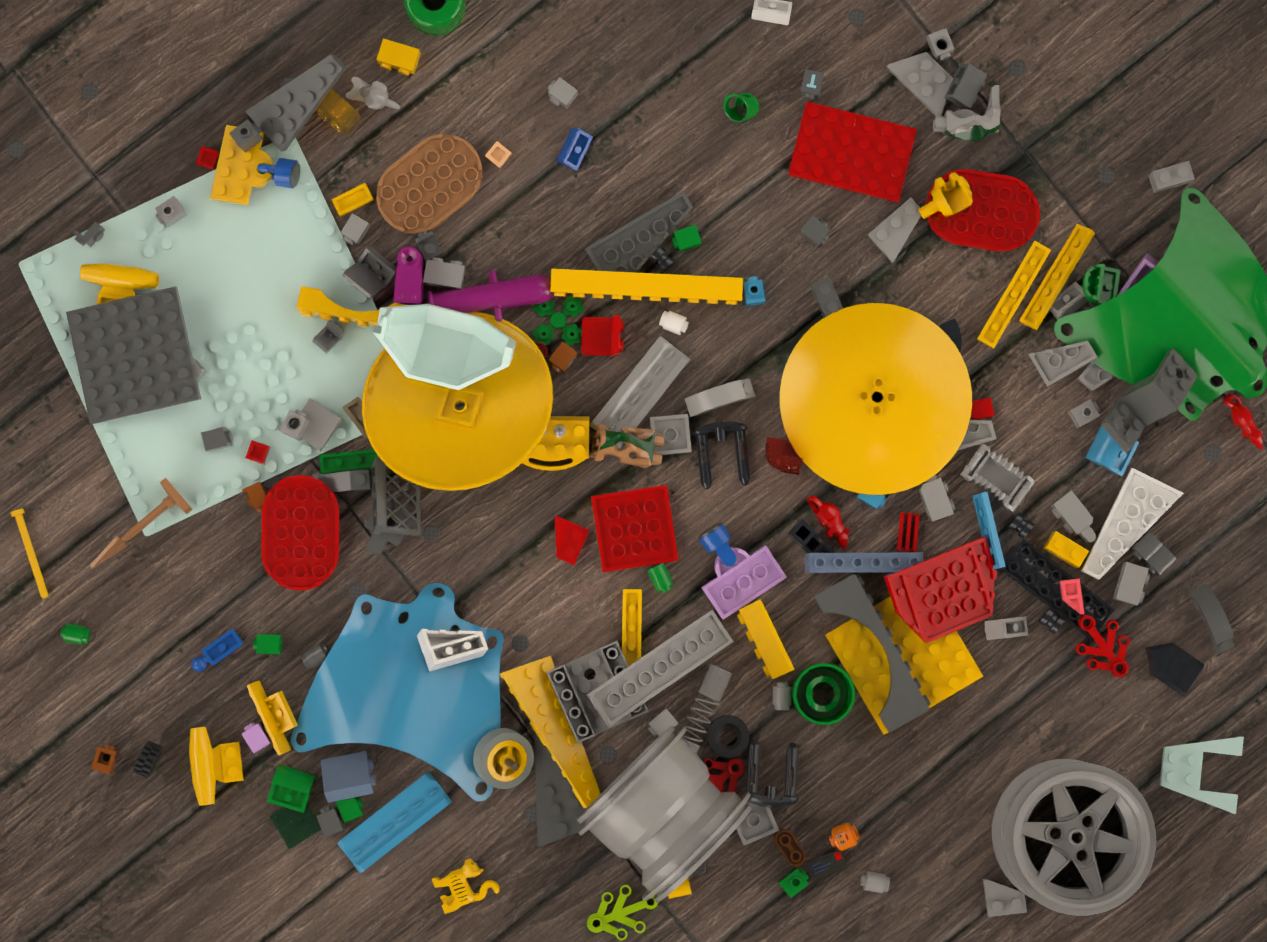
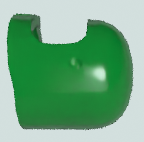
(744, 98)

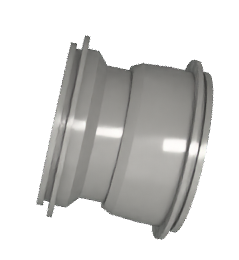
(664, 814)
(1134, 847)

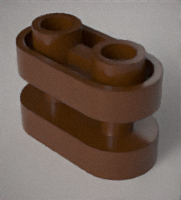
(789, 847)

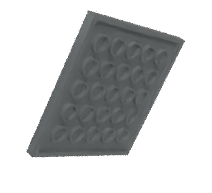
(133, 355)

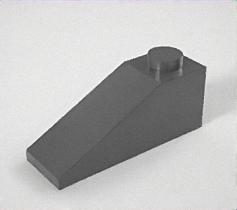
(347, 481)

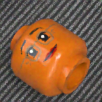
(844, 836)

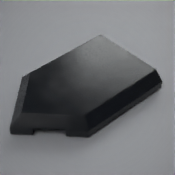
(1173, 666)

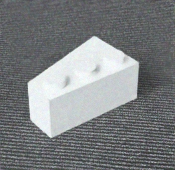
(450, 647)

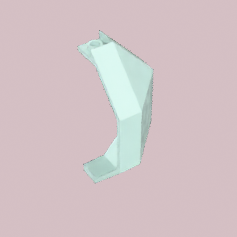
(443, 344)

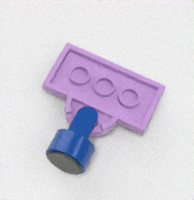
(738, 574)

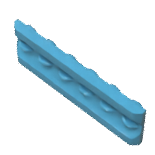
(394, 822)

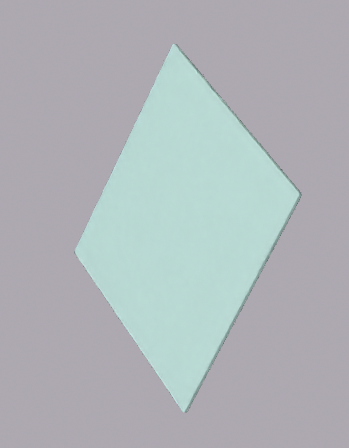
(239, 300)

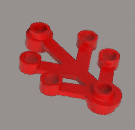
(1106, 648)
(717, 780)

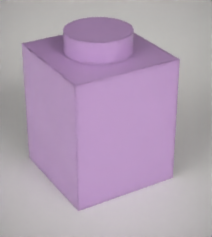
(256, 737)

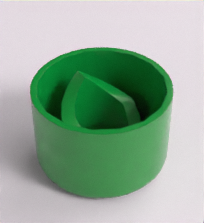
(438, 21)
(843, 694)

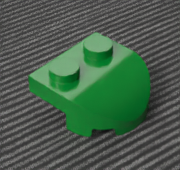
(1100, 283)

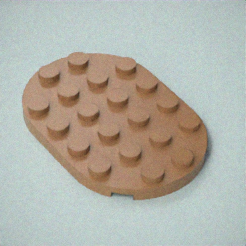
(429, 184)

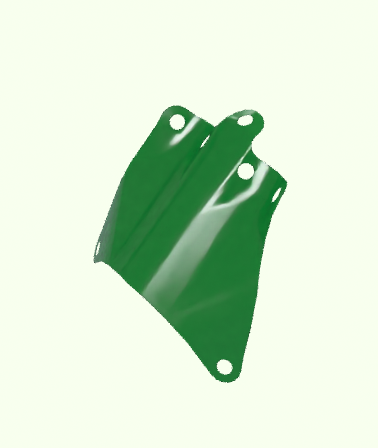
(1198, 300)

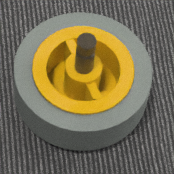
(503, 758)

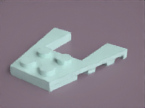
(1183, 768)

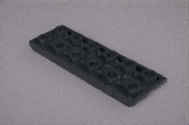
(1041, 579)

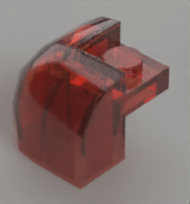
(782, 456)

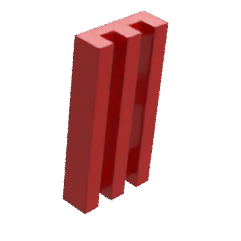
(908, 529)

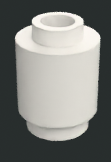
(673, 322)

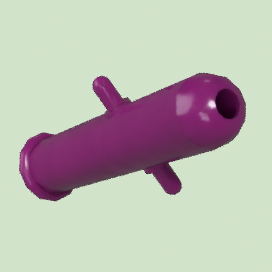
(496, 295)

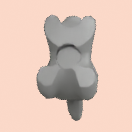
(373, 95)

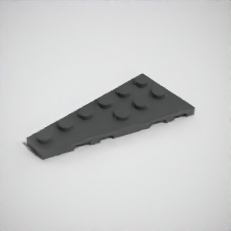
(291, 106)
(636, 241)
(555, 800)

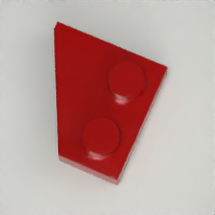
(569, 540)

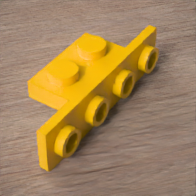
(274, 714)

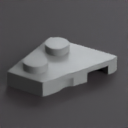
(1003, 900)

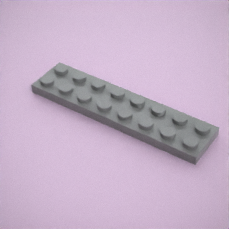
(660, 668)

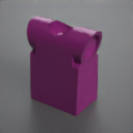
(409, 277)

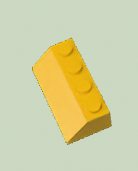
(766, 639)

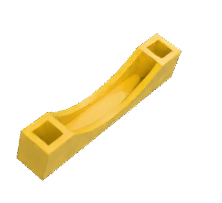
(315, 303)

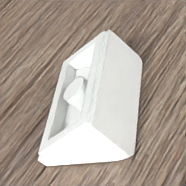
(772, 11)

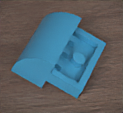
(1109, 454)

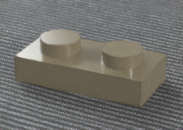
(354, 411)

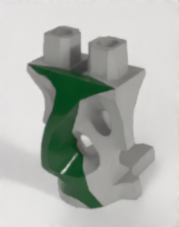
(967, 124)

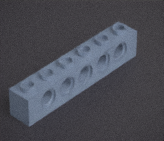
(860, 562)

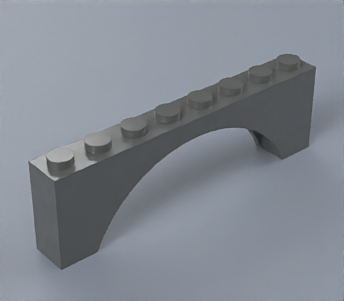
(904, 696)

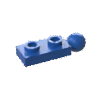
(217, 650)

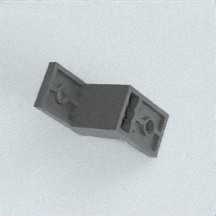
(1149, 400)

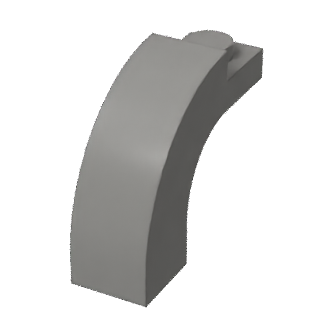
(719, 396)

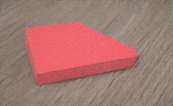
(1072, 594)

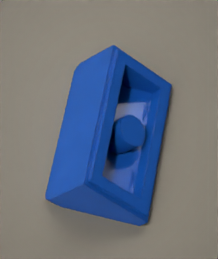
(574, 148)

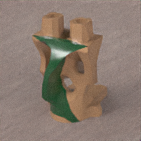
(605, 443)

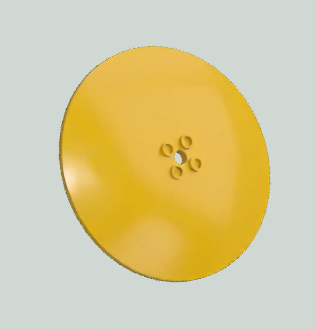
(831, 406)
(451, 449)

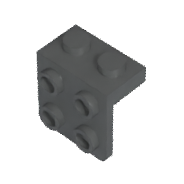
(371, 273)

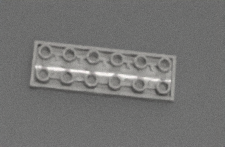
(642, 388)

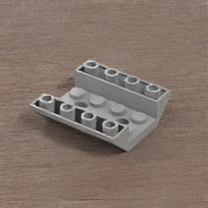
(573, 688)

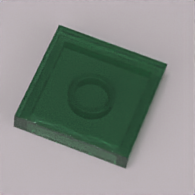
(295, 825)

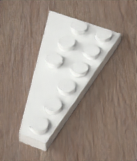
(1135, 510)

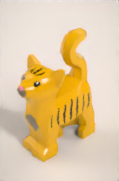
(460, 888)

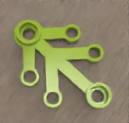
(618, 914)

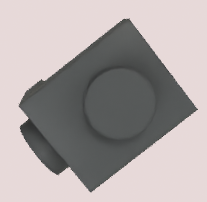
(92, 235)
(328, 336)

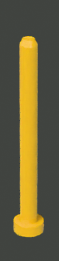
(30, 551)

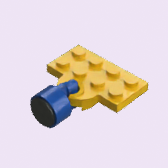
(242, 171)

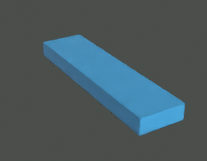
(988, 527)

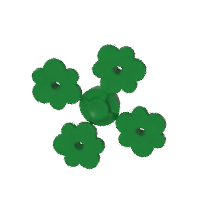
(558, 320)

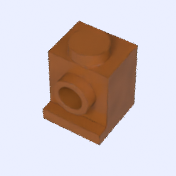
(256, 495)
(99, 762)

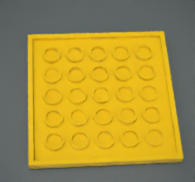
(939, 666)

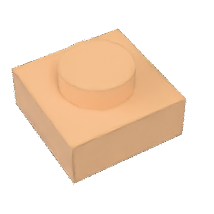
(498, 154)

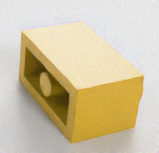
(398, 57)
(1065, 549)

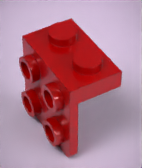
(602, 336)

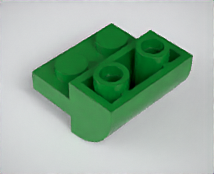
(291, 788)

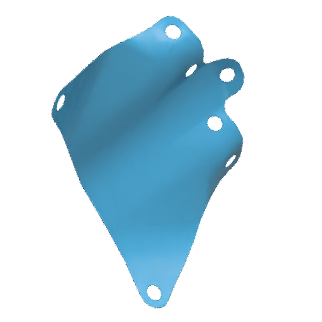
(383, 694)

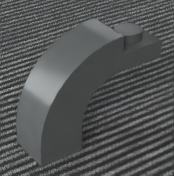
(1214, 618)

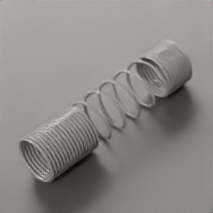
(713, 688)

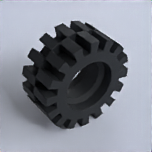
(148, 759)

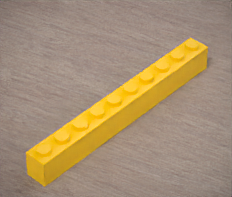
(646, 285)

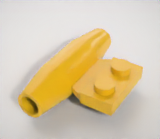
(118, 280)
(210, 764)

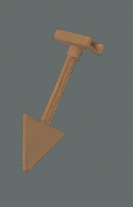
(118, 544)

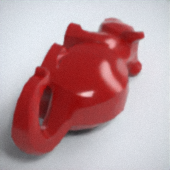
(1243, 418)
(830, 517)

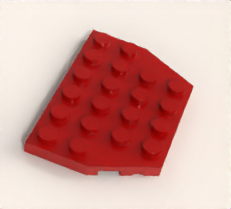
(945, 590)

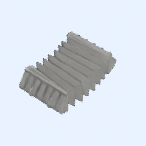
(998, 477)

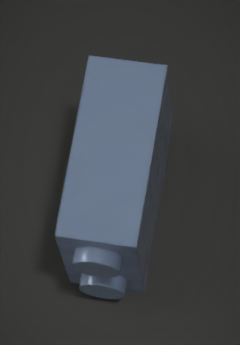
(347, 776)

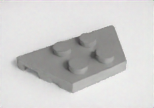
(924, 79)

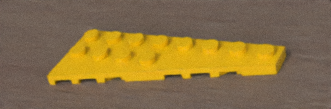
(540, 703)

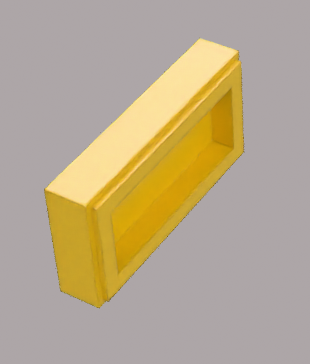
(352, 199)

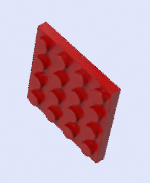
(634, 528)

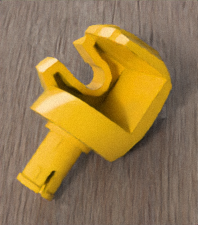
(948, 196)

